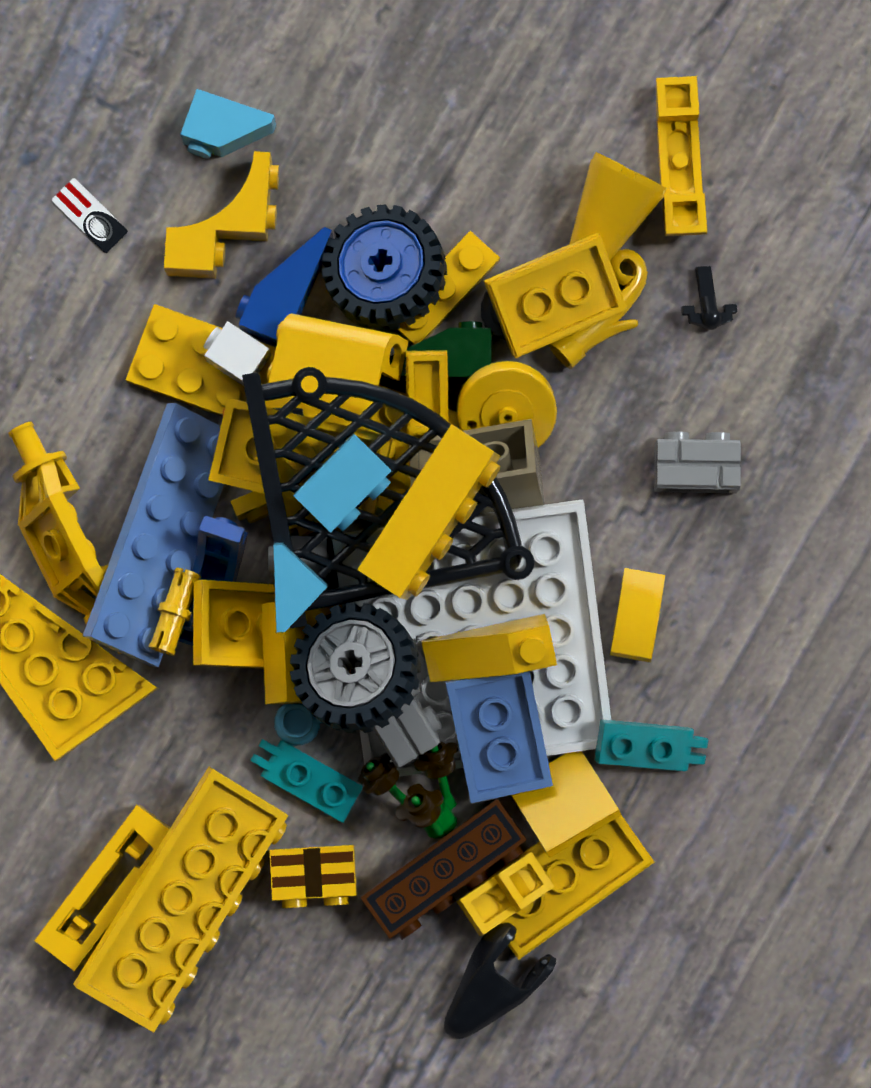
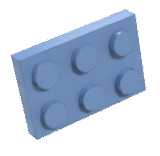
(499, 735)

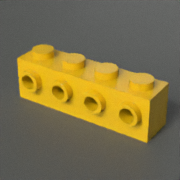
(429, 513)

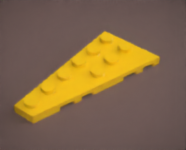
(58, 677)

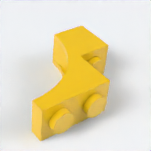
(196, 247)

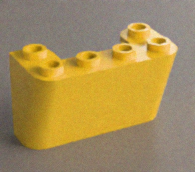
(337, 352)

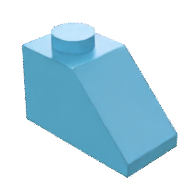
(222, 125)

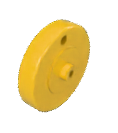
(507, 394)

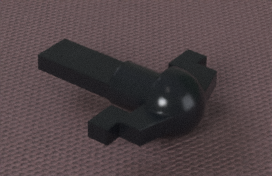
(709, 316)

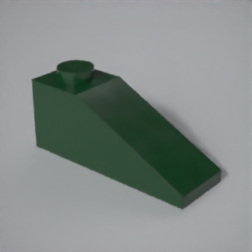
(466, 348)

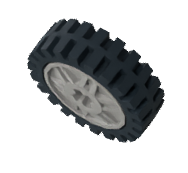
(376, 688)

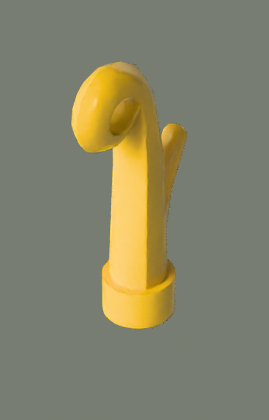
(573, 347)

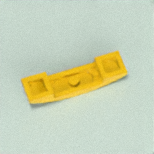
(680, 156)

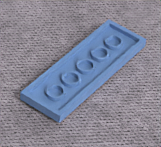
(157, 534)

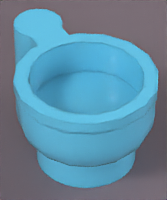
(296, 724)

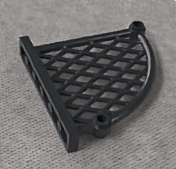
(496, 498)

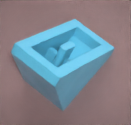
(294, 586)

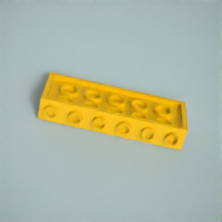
(182, 900)

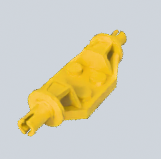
(52, 523)

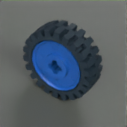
(402, 287)

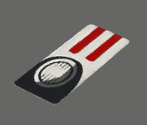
(90, 215)

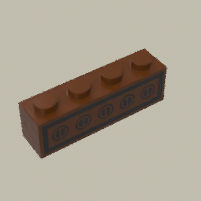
(443, 869)

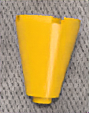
(614, 203)

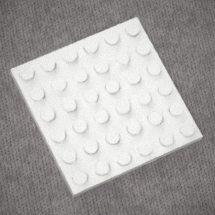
(561, 586)

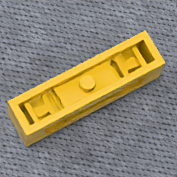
(67, 944)

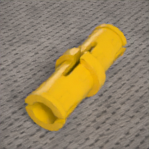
(174, 612)

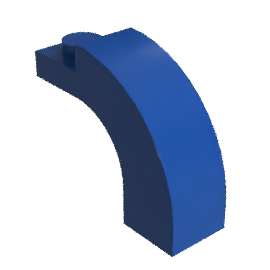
(217, 558)

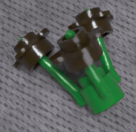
(422, 807)

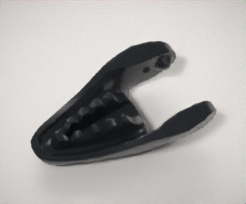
(484, 992)

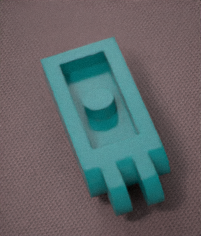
(648, 745)
(308, 779)

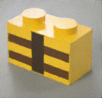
(313, 873)

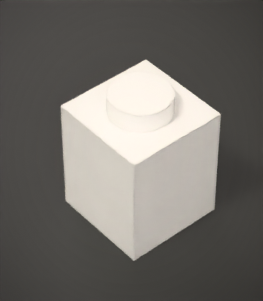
(235, 352)

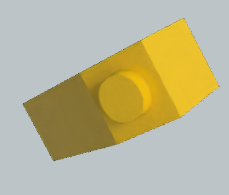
(491, 650)

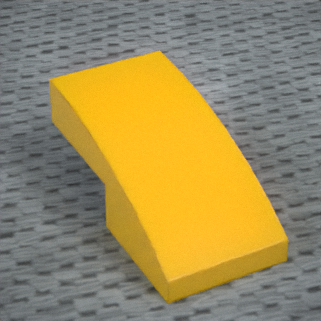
(637, 615)
(505, 894)

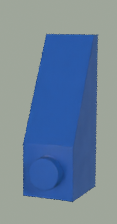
(283, 290)

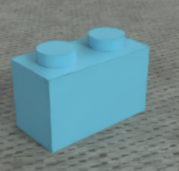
(343, 484)

